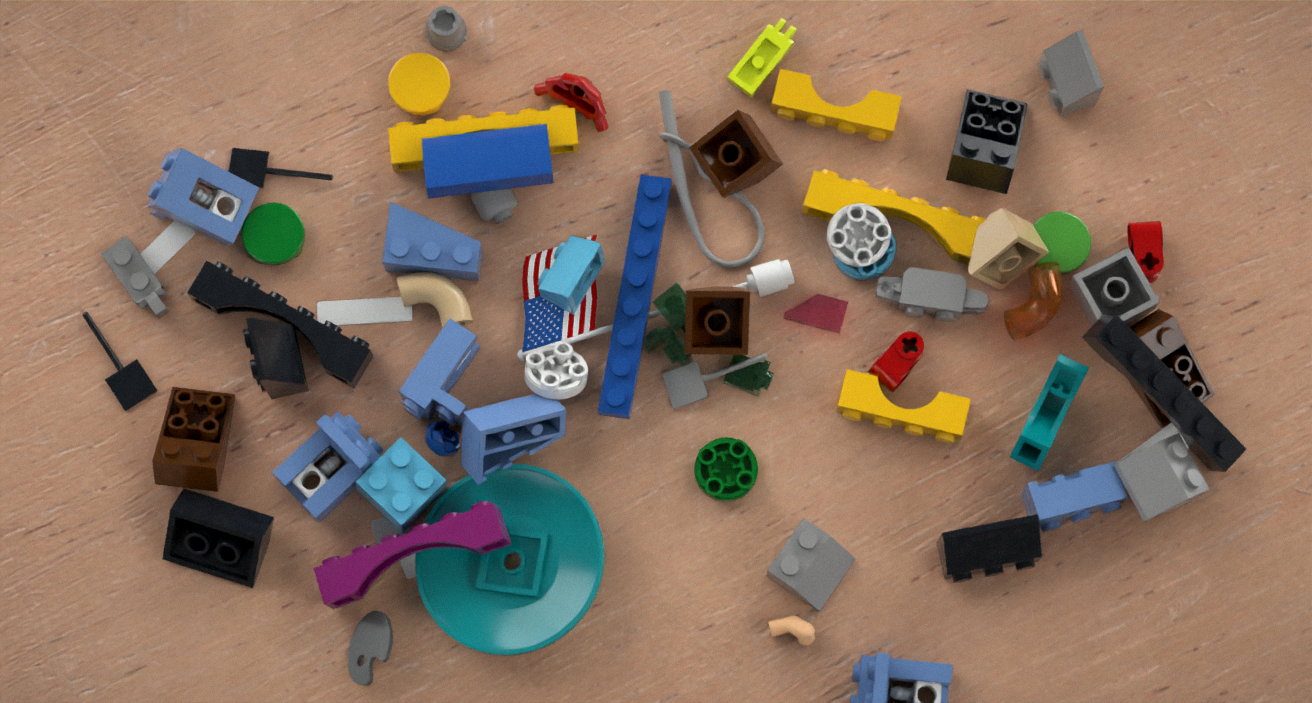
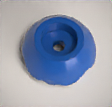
(442, 439)

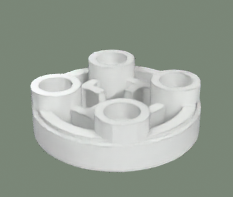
(858, 235)
(556, 372)

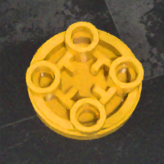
(419, 84)

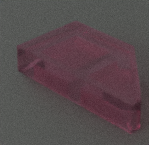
(819, 312)

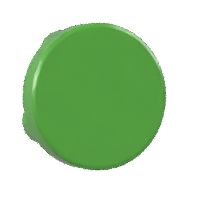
(1065, 239)

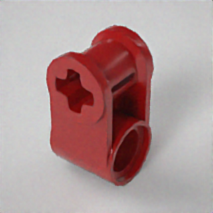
(1146, 244)
(894, 364)

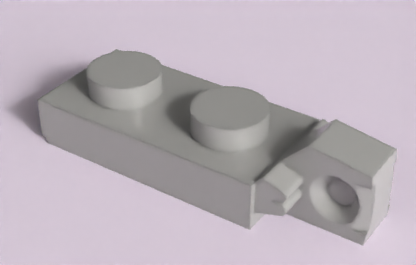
(136, 276)

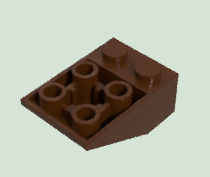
(1167, 341)
(193, 439)

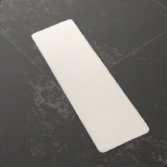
(166, 245)
(363, 311)

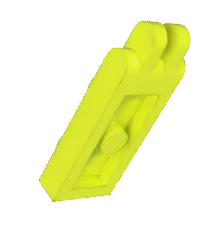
(762, 58)

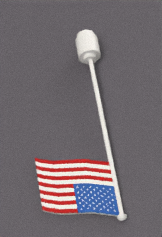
(550, 324)

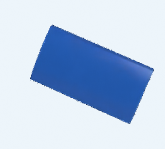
(487, 161)

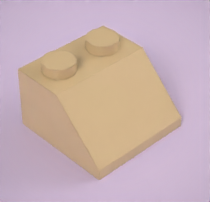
(1004, 249)

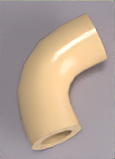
(438, 291)

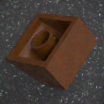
(736, 154)
(717, 320)

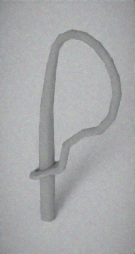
(675, 144)

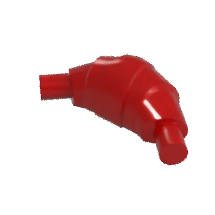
(578, 93)

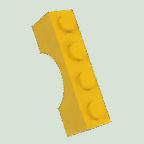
(871, 116)
(864, 399)

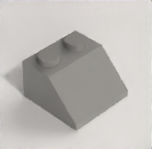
(1071, 74)
(1161, 477)
(810, 565)

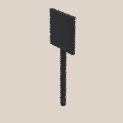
(252, 167)
(130, 382)

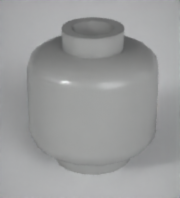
(495, 204)

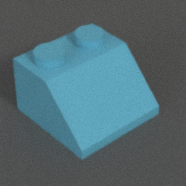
(571, 273)

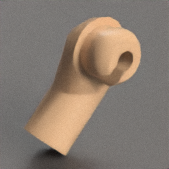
(795, 626)

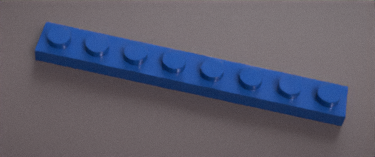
(635, 297)

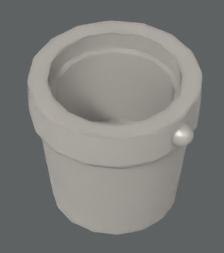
(446, 29)

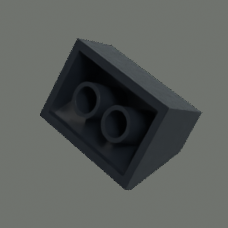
(217, 537)
(990, 548)

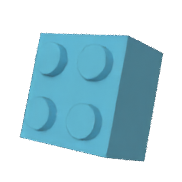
(401, 485)

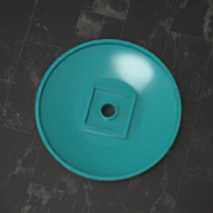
(550, 590)

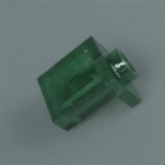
(672, 307)
(673, 345)
(750, 378)

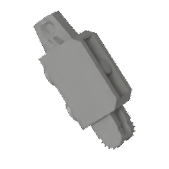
(931, 293)

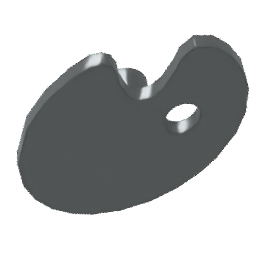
(370, 640)

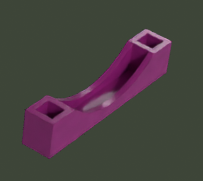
(350, 577)

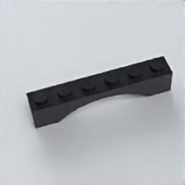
(225, 293)
(1136, 361)

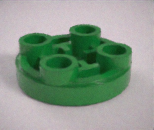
(273, 234)
(726, 469)

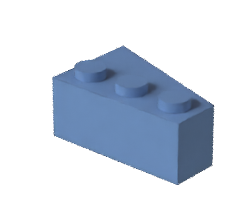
(424, 245)
(508, 430)
(1074, 496)

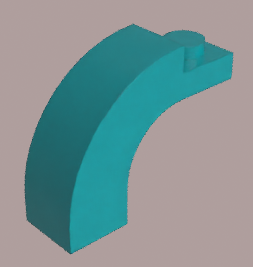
(1048, 412)

